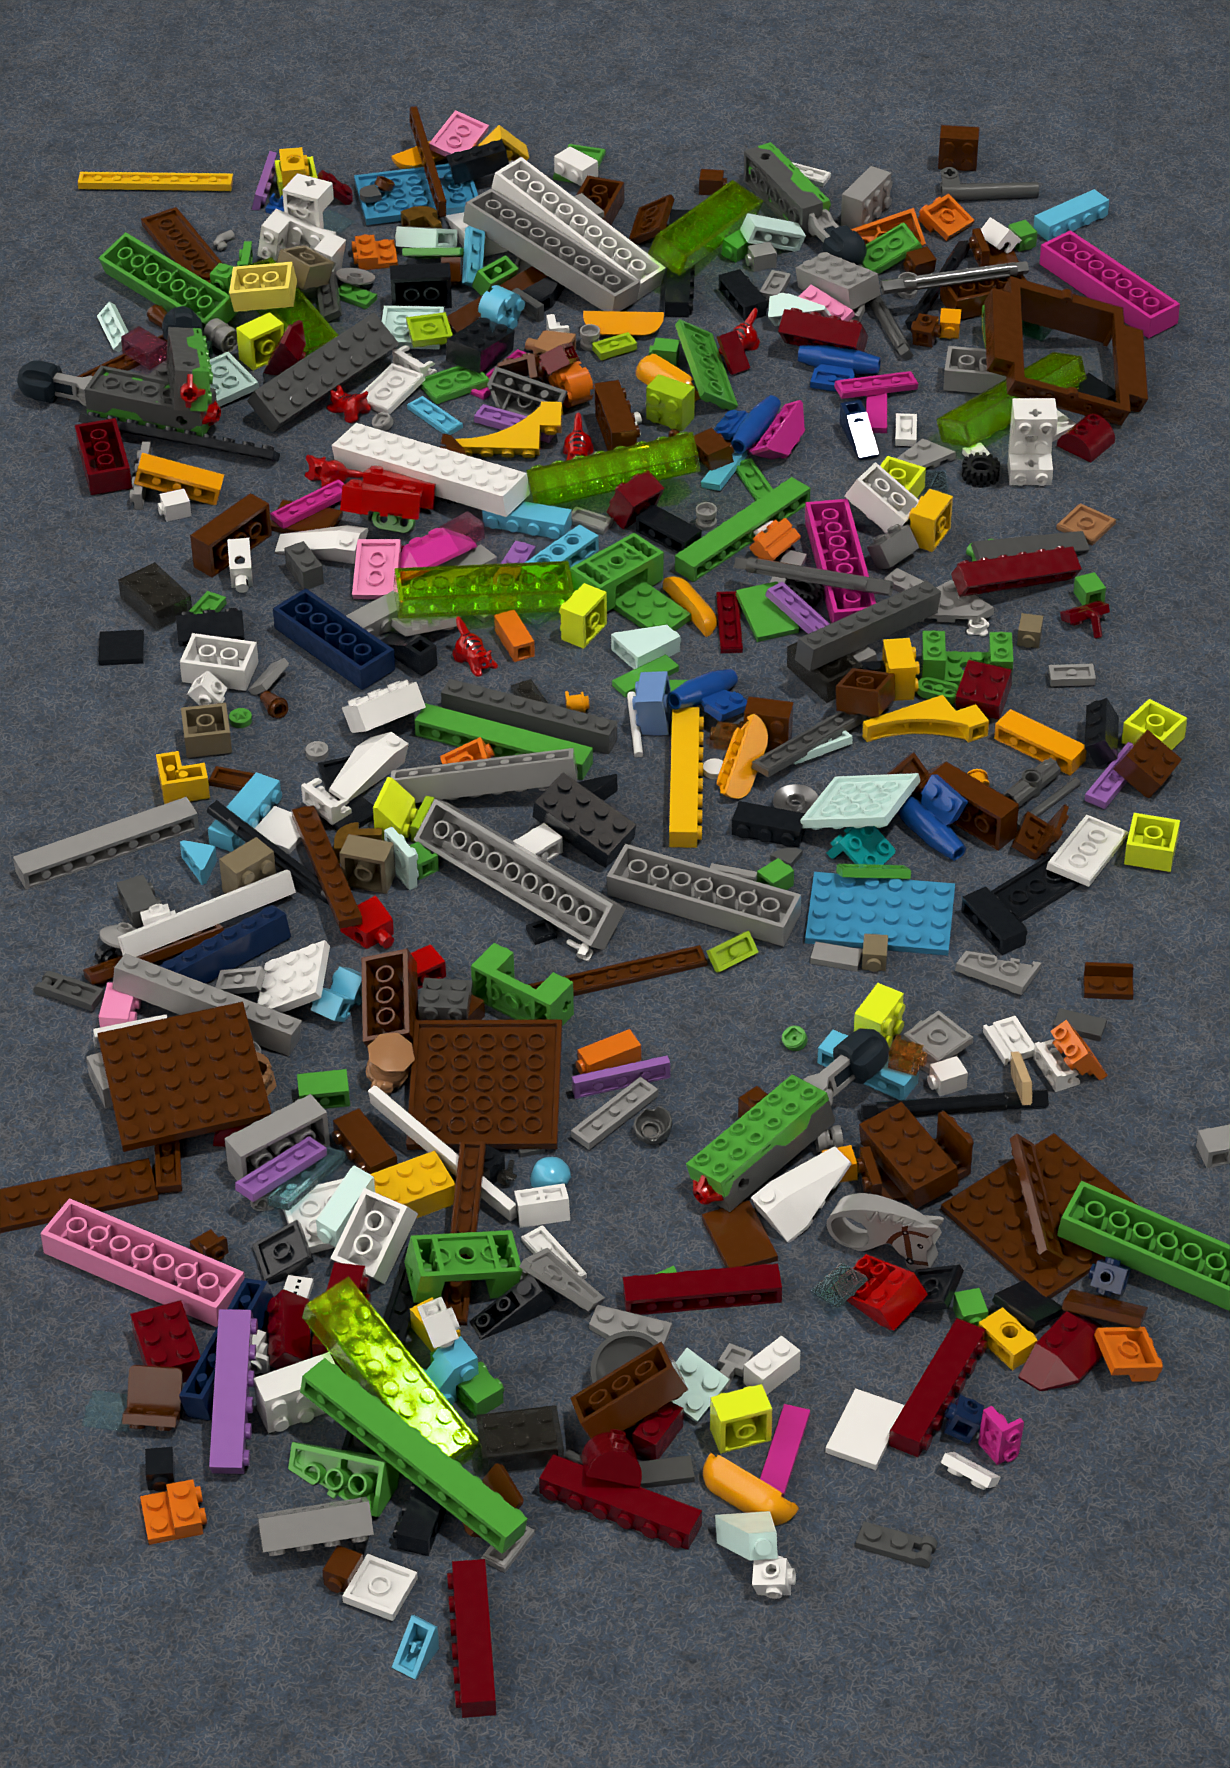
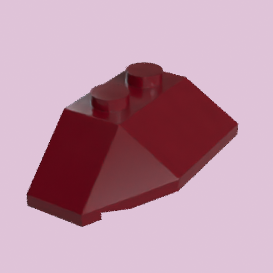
(288, 350)
(1063, 1353)

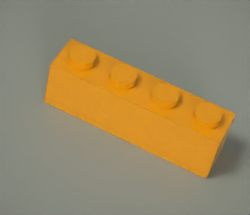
(171, 476)
(1040, 741)

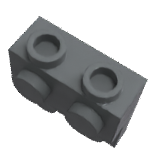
(445, 999)

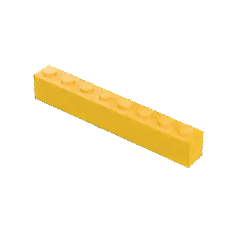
(684, 778)

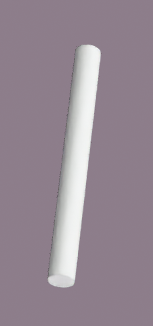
(635, 730)

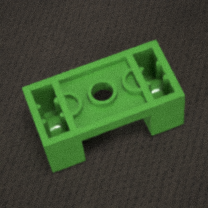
(619, 563)
(948, 665)
(497, 986)
(437, 1260)

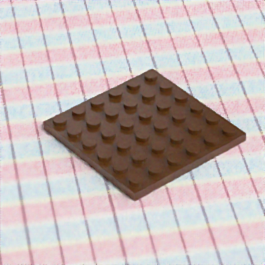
(183, 1076)
(487, 1082)
(997, 1216)

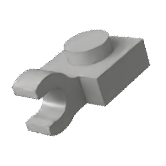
(733, 1361)

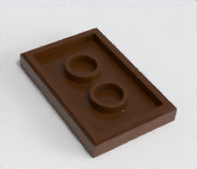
(651, 219)
(323, 519)
(739, 1236)
(1104, 1308)

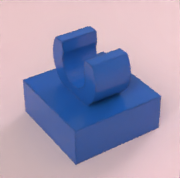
(275, 203)

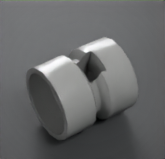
(221, 334)

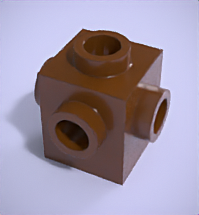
(925, 330)

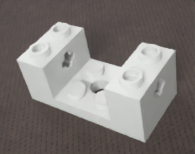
(307, 199)
(287, 231)
(1031, 456)

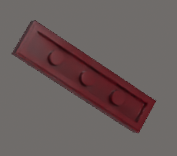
(729, 622)

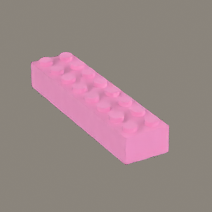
(141, 1261)

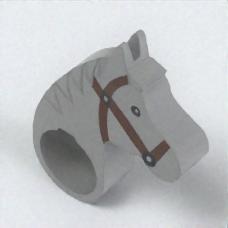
(886, 1222)

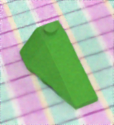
(346, 1473)

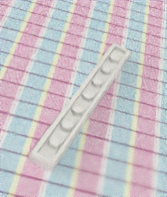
(207, 914)
(430, 1142)

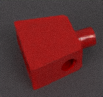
(375, 926)

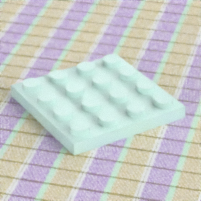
(860, 801)

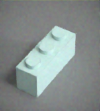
(780, 233)

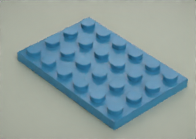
(412, 190)
(908, 911)

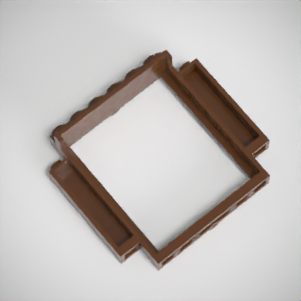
(1073, 315)

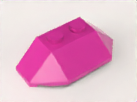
(782, 433)
(435, 548)

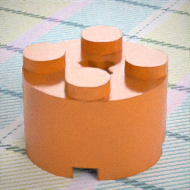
(575, 381)

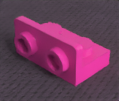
(998, 1437)

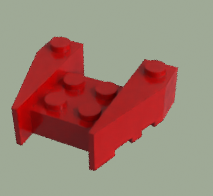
(387, 494)

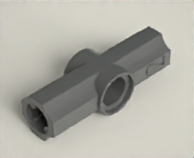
(1033, 781)

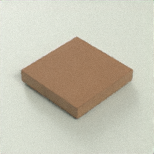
(1088, 520)

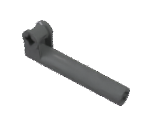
(984, 191)

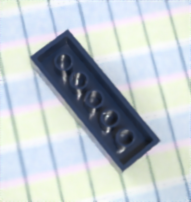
(334, 639)

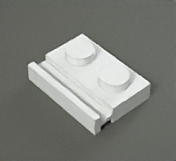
(1009, 1037)

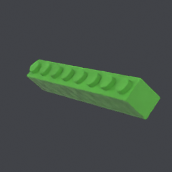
(738, 530)
(460, 728)

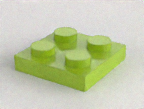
(428, 329)

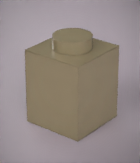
(1030, 630)
(874, 952)

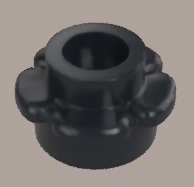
(105, 953)

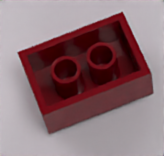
(166, 1337)

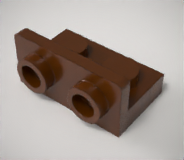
(1108, 980)

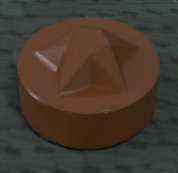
(384, 183)

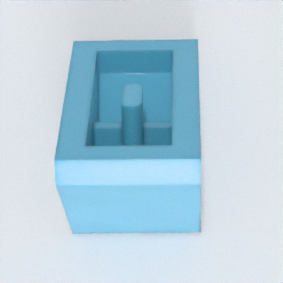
(199, 858)
(416, 1647)

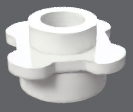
(978, 628)

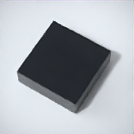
(541, 931)

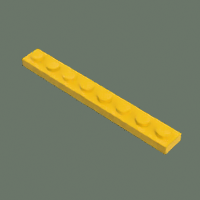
(155, 181)

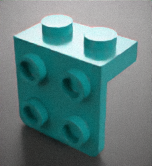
(862, 846)

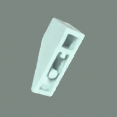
(787, 301)

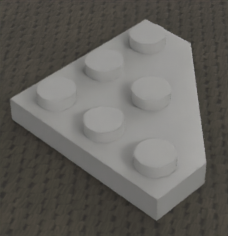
(956, 607)

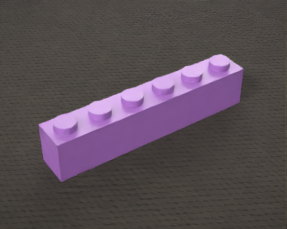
(231, 1391)

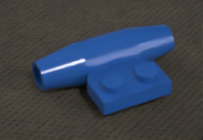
(836, 364)
(748, 427)
(711, 692)
(934, 814)

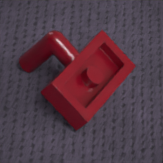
(1092, 610)

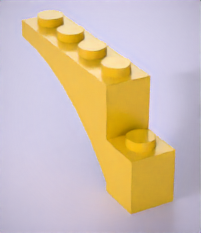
(520, 438)
(929, 717)

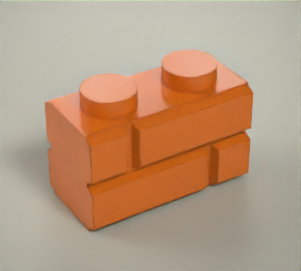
(775, 541)

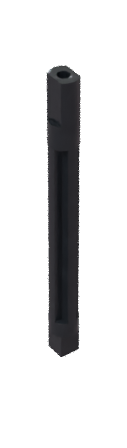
(931, 294)
(282, 859)
(960, 1104)

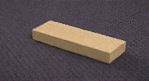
(1021, 1078)

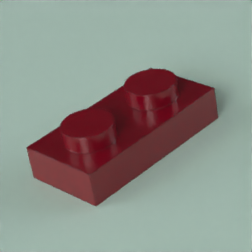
(340, 191)

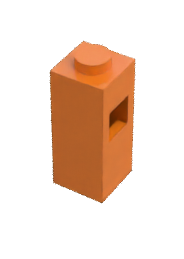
(514, 635)
(609, 1053)

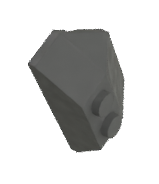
(520, 393)

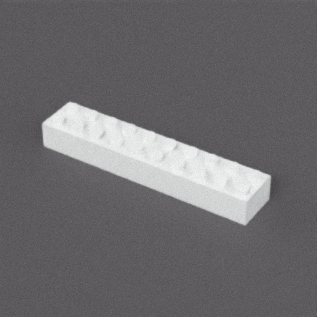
(555, 206)
(455, 474)

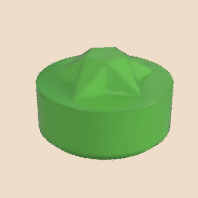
(240, 718)
(794, 1038)

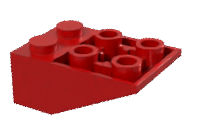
(888, 1293)

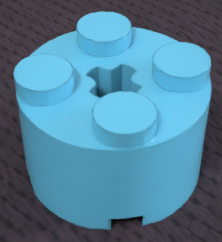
(501, 306)

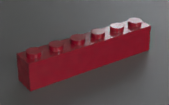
(1015, 571)
(702, 1289)
(937, 1388)
(621, 1503)
(473, 1638)

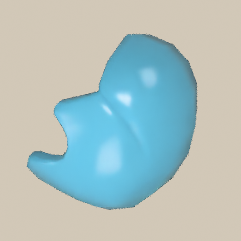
(550, 1172)

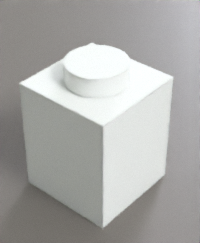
(174, 505)
(947, 1076)

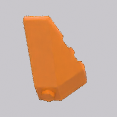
(877, 228)

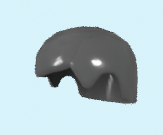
(652, 1122)

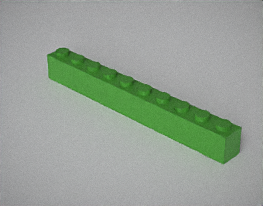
(414, 1455)

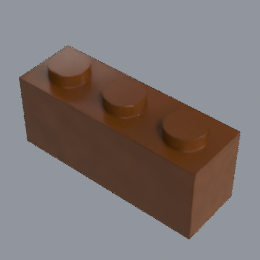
(362, 1142)

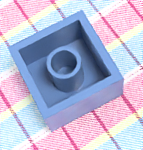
(651, 703)

